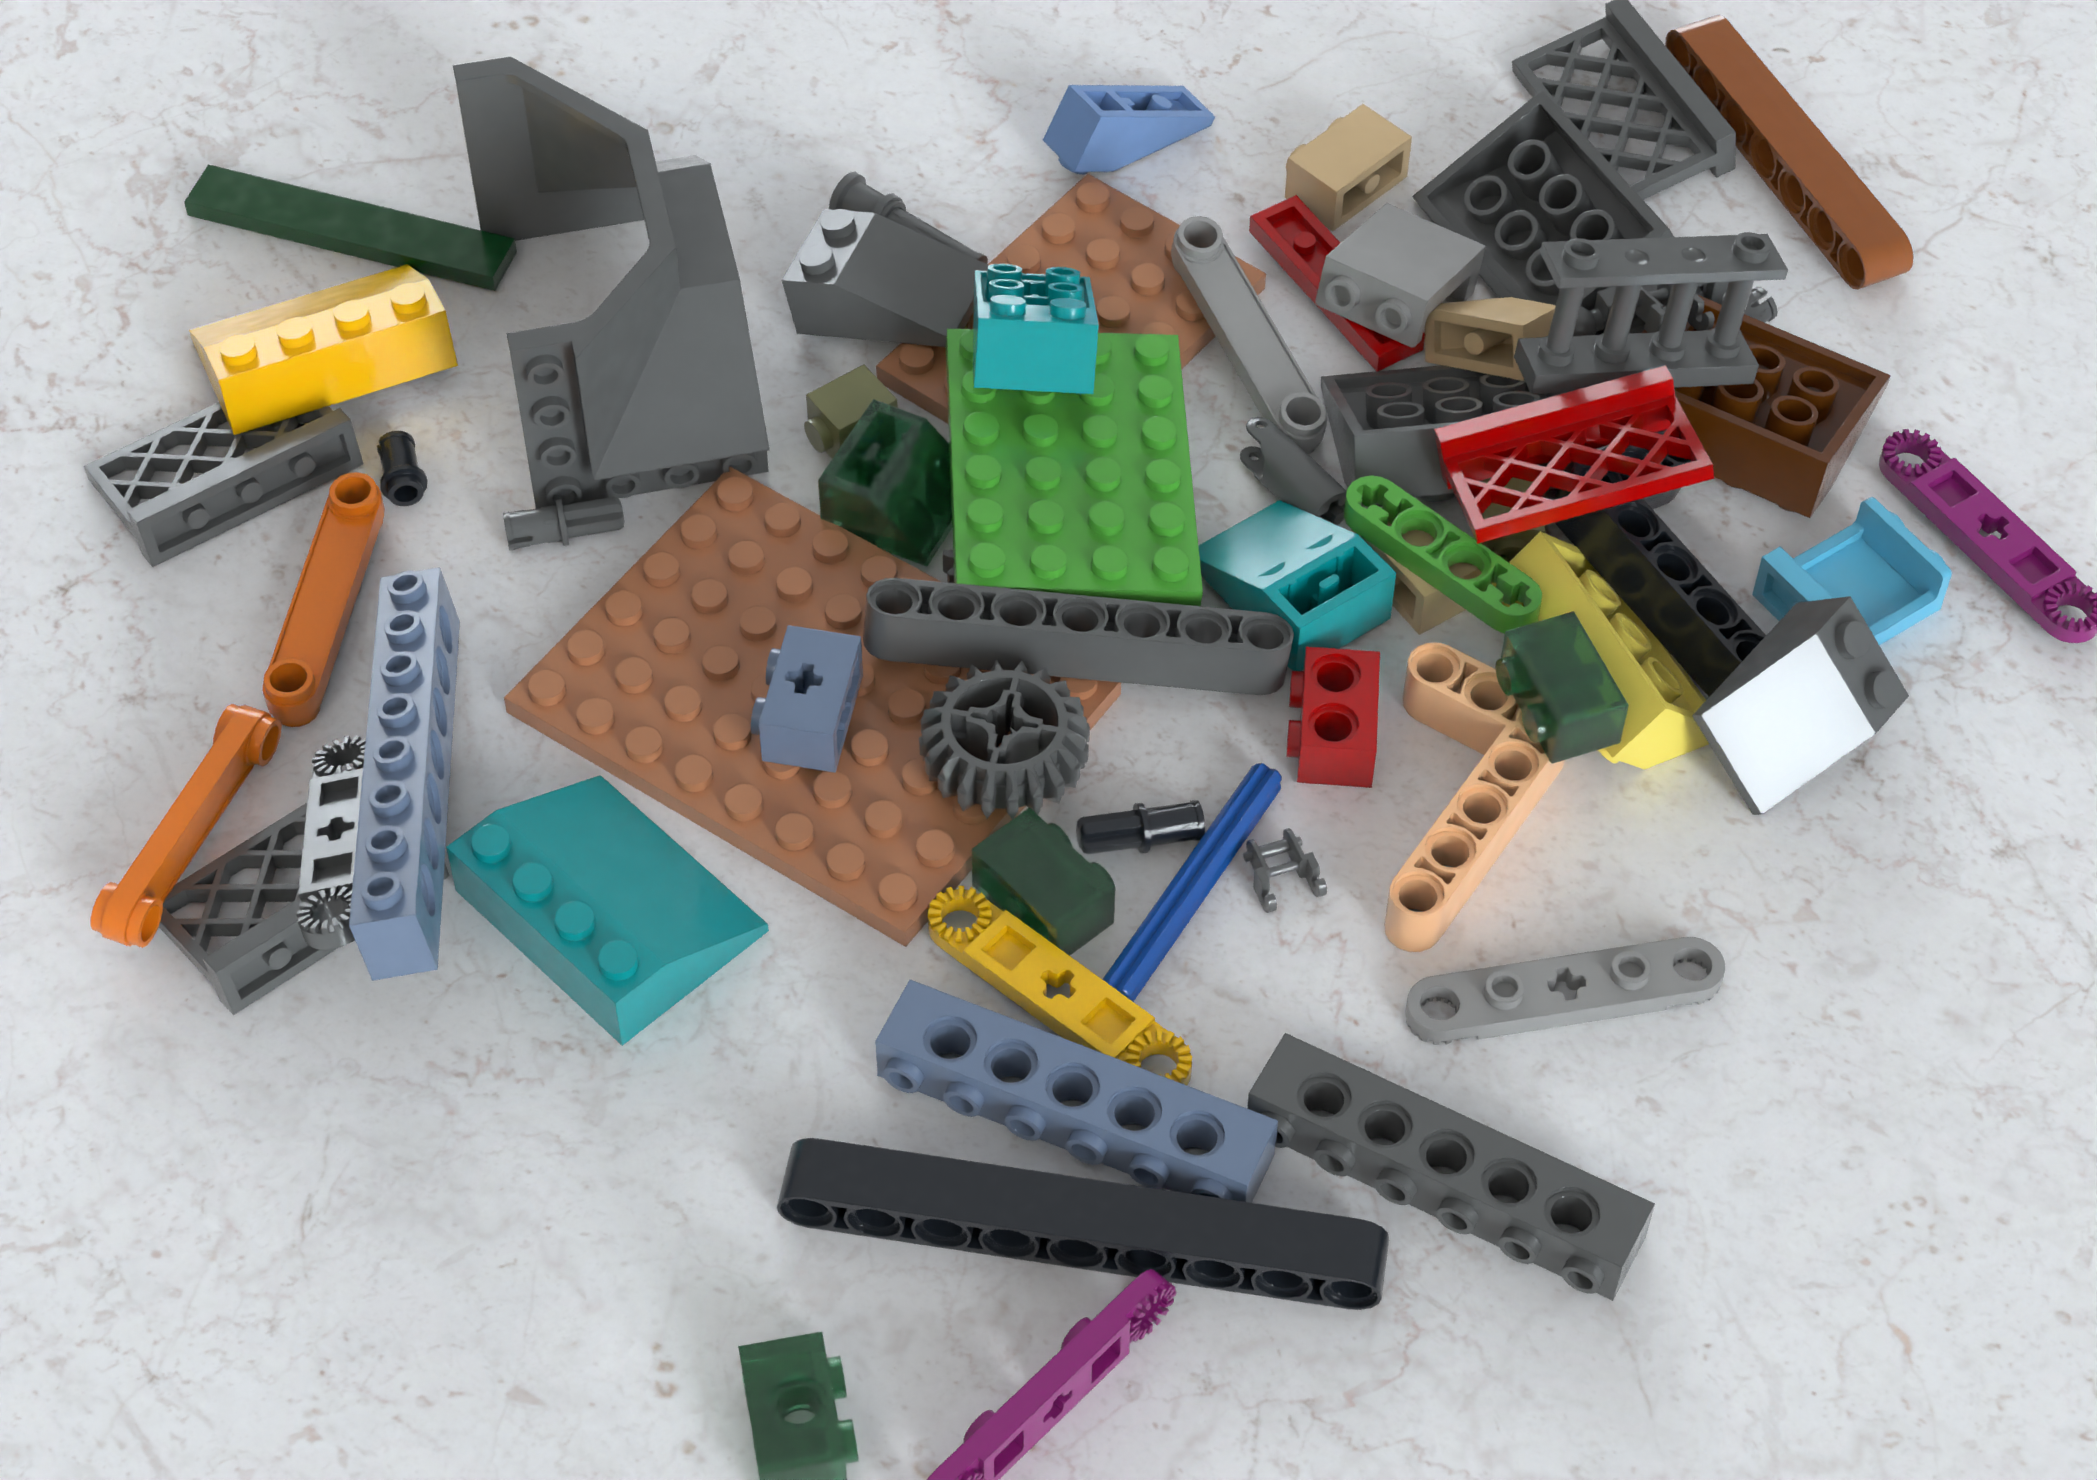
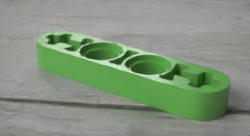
(1448, 548)

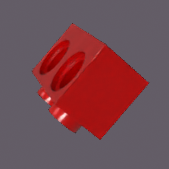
(1337, 717)

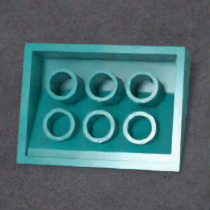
(602, 902)

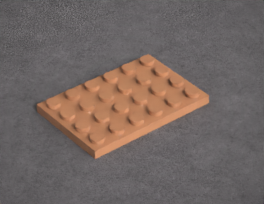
(1130, 272)

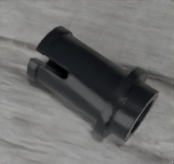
(402, 478)

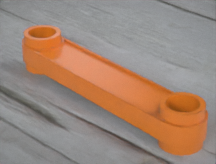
(323, 600)
(134, 907)

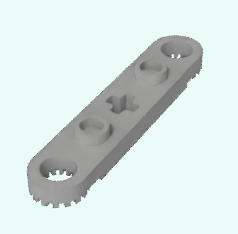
(1524, 1000)

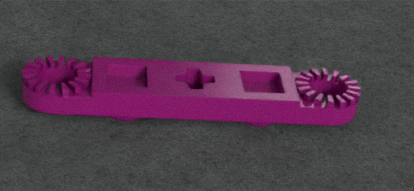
(2017, 561)
(1085, 1358)

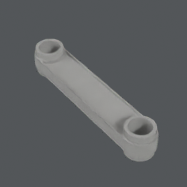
(1247, 332)

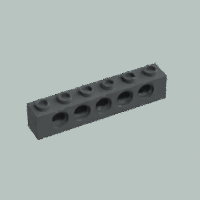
(1485, 1164)

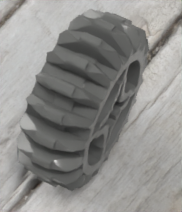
(1031, 764)

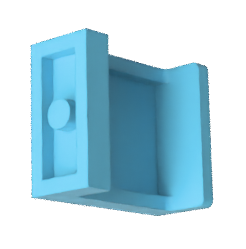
(1873, 561)

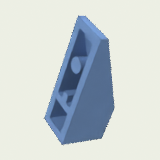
(1118, 124)

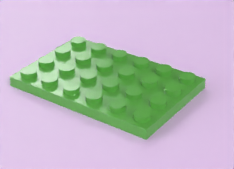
(1076, 483)

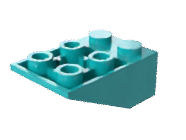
(1034, 330)
(1304, 572)

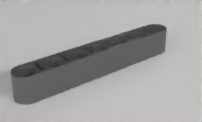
(1077, 636)

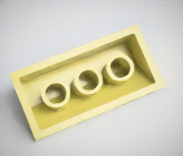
(1649, 677)

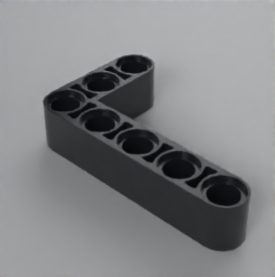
(1664, 580)

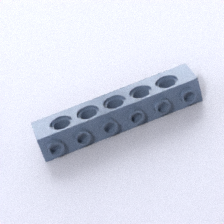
(1058, 1070)

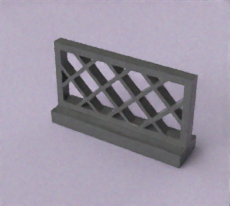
(1658, 75)
(231, 486)
(266, 948)

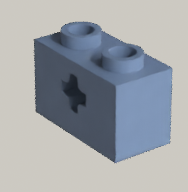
(808, 698)

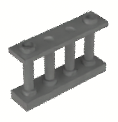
(1692, 357)

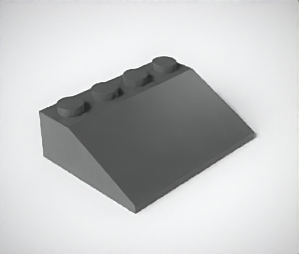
(1532, 186)
(1389, 419)

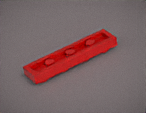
(1300, 246)

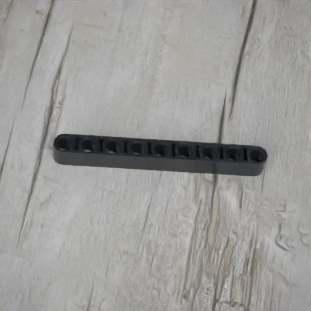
(1084, 1223)

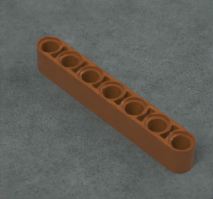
(1793, 155)

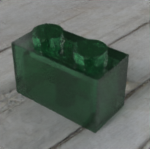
(1561, 687)
(1044, 881)

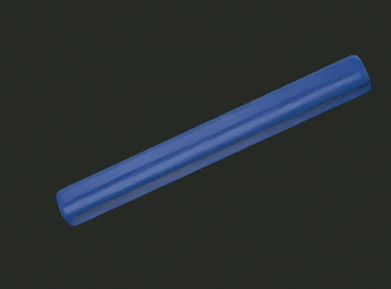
(1194, 881)

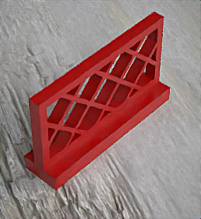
(1565, 431)

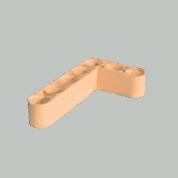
(1469, 706)

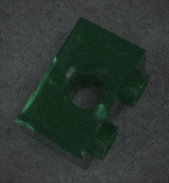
(793, 1377)

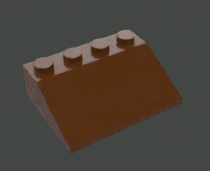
(1792, 424)

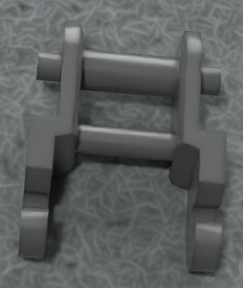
(1653, 312)
(1304, 864)

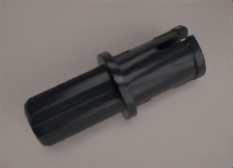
(1141, 828)

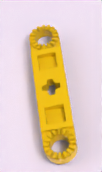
(1024, 962)

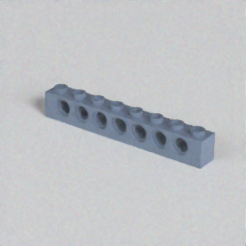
(406, 777)

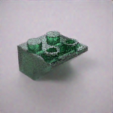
(891, 483)

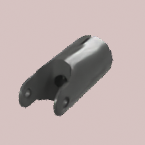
(1292, 473)

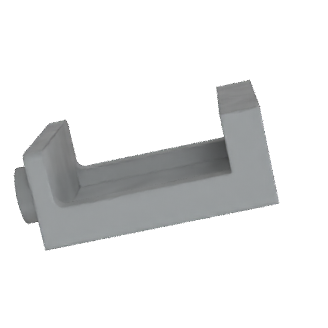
(1398, 273)

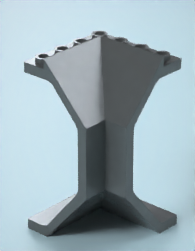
(664, 370)

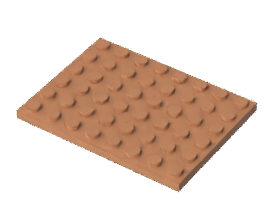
(667, 687)

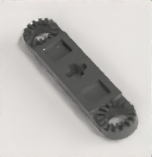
(330, 844)

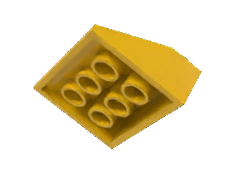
(325, 347)

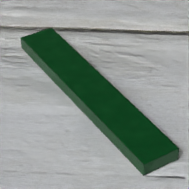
(351, 227)

